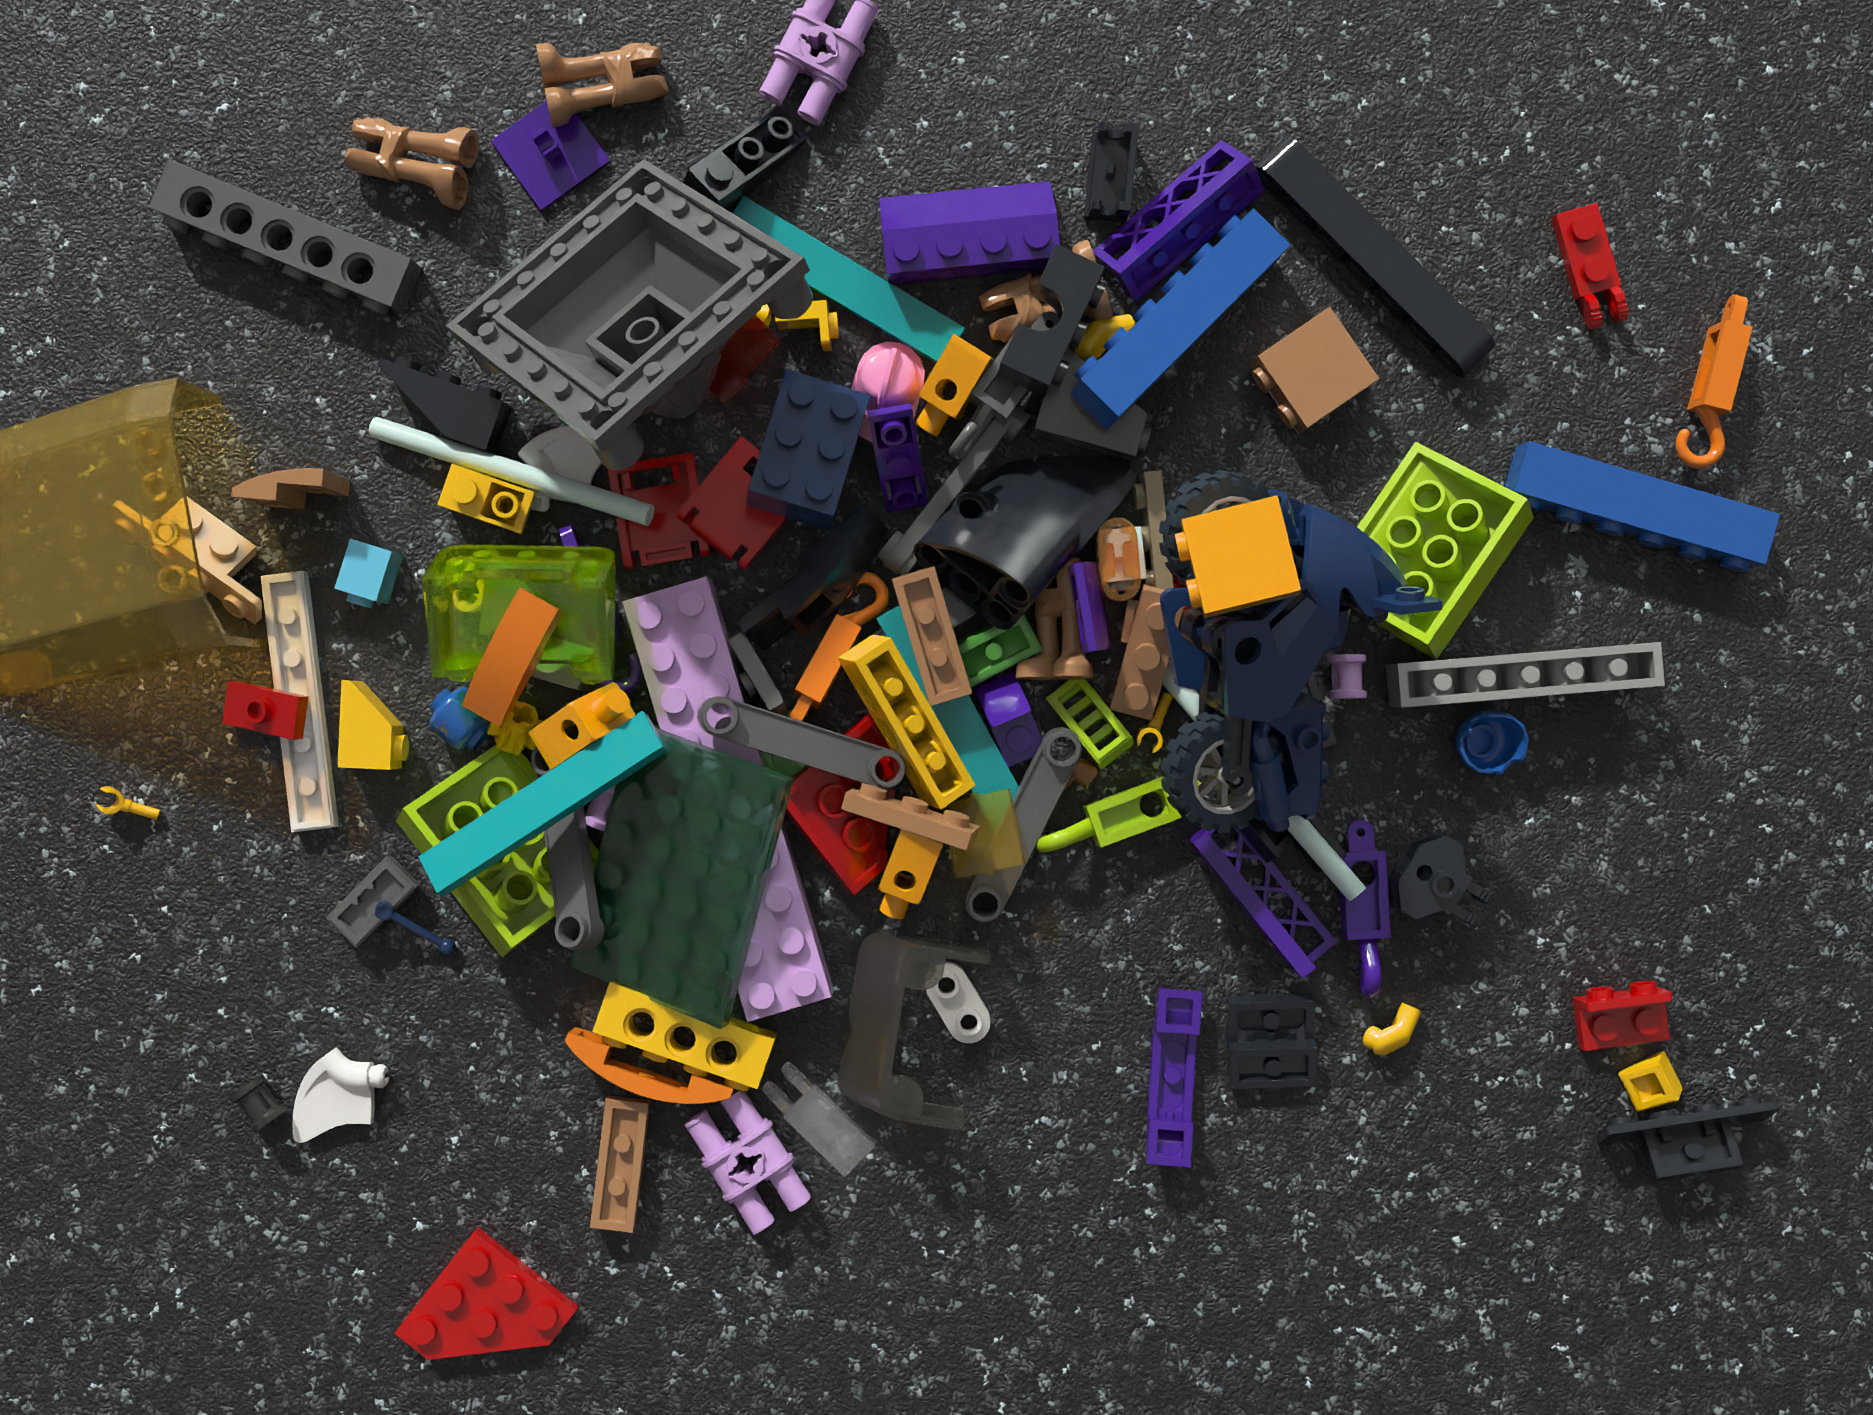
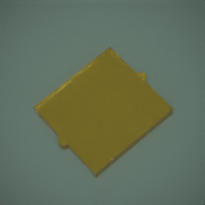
(998, 837)

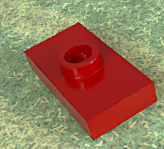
(265, 710)

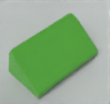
(994, 650)

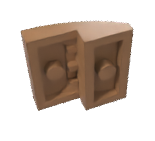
(290, 487)

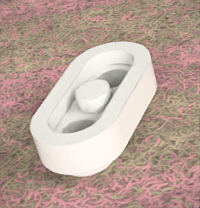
(958, 1003)

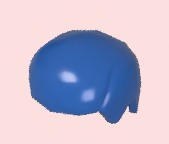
(1491, 741)

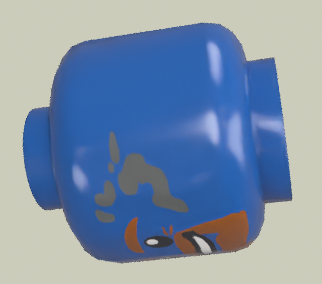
(456, 723)

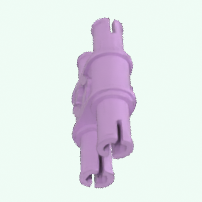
(827, 70)
(740, 1181)

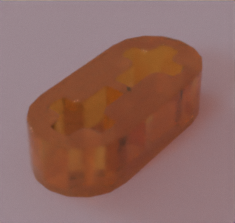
(1129, 559)

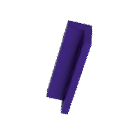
(1185, 222)
(1257, 908)

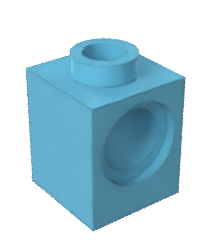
(368, 573)

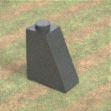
(1068, 422)

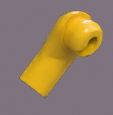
(1394, 1036)

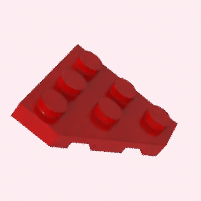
(845, 841)
(485, 1305)

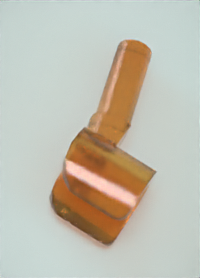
(1083, 773)

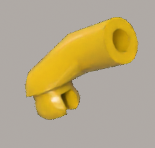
(1099, 333)

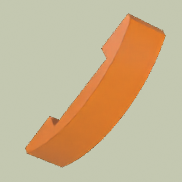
(641, 1081)

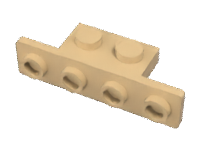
(220, 557)

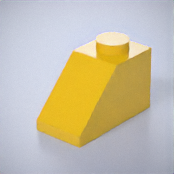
(368, 731)

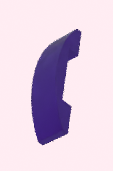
(1172, 1077)

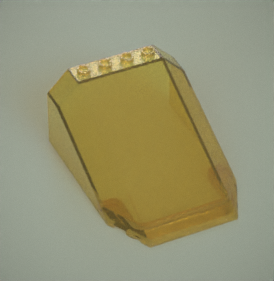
(102, 544)

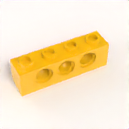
(906, 720)
(751, 1041)

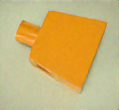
(957, 364)
(594, 716)
(910, 854)

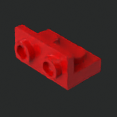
(1621, 1017)

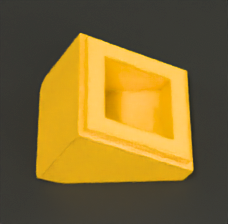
(1651, 1082)

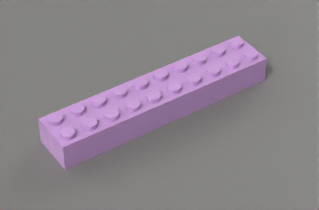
(684, 663)

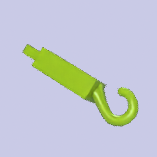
(1113, 819)

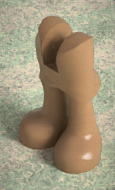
(614, 65)
(448, 180)
(1022, 293)
(1054, 603)

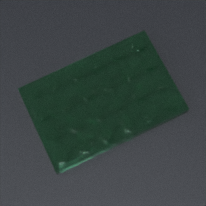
(685, 876)

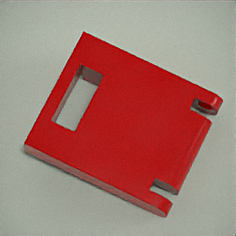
(723, 514)
(666, 536)

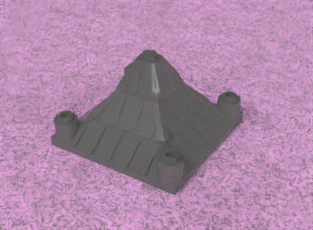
(631, 308)

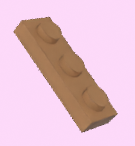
(931, 636)
(1144, 658)
(911, 815)
(620, 1164)

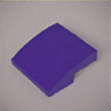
(1089, 607)

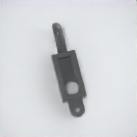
(994, 397)

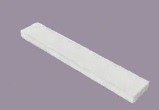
(298, 671)

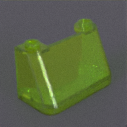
(474, 585)

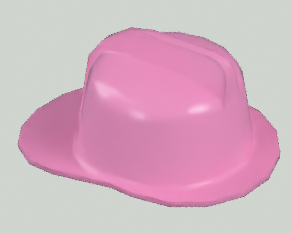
(891, 377)

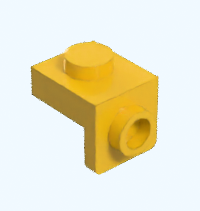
(815, 316)

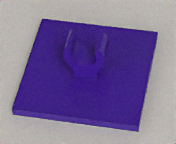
(549, 158)

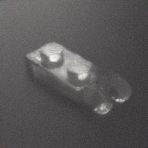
(821, 1122)

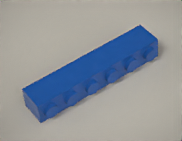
(1179, 319)
(1642, 506)

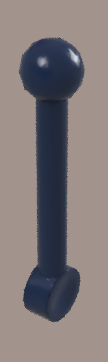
(385, 911)

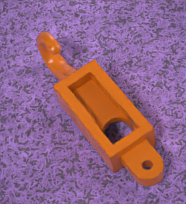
(1717, 381)
(838, 639)

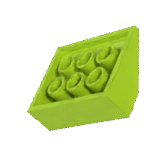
(1445, 536)
(514, 893)

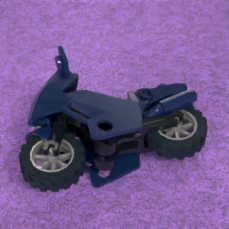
(1254, 662)

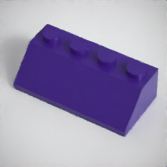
(968, 232)

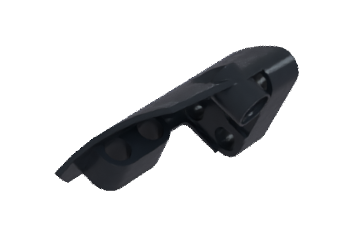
(1021, 529)

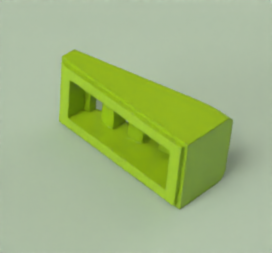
(1112, 750)

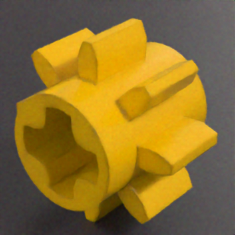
(514, 733)

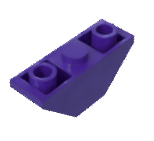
(897, 457)

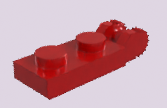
(1589, 263)

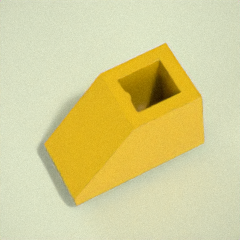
(486, 499)

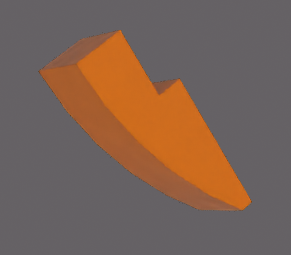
(511, 656)

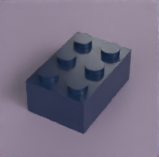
(807, 449)

